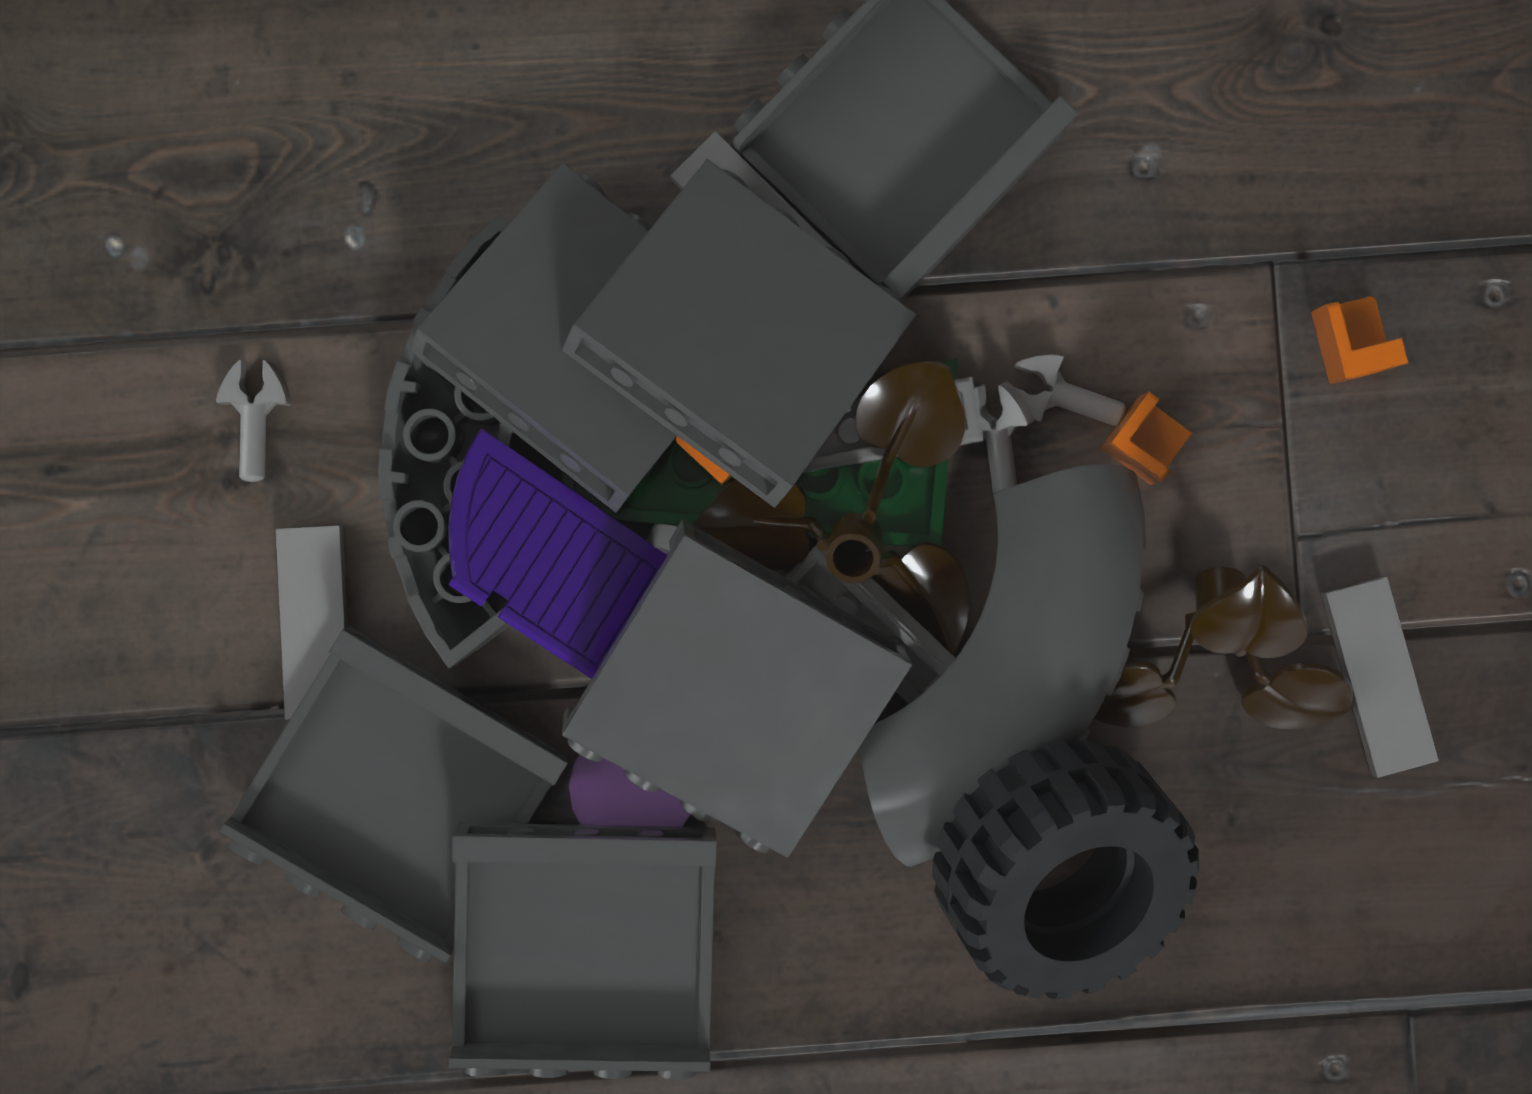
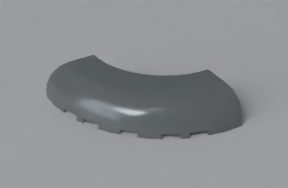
(422, 451)
(1034, 661)

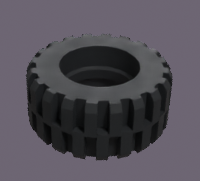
(1028, 824)

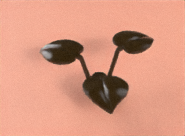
(912, 415)
(1240, 618)

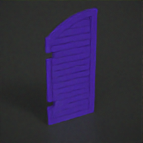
(548, 552)

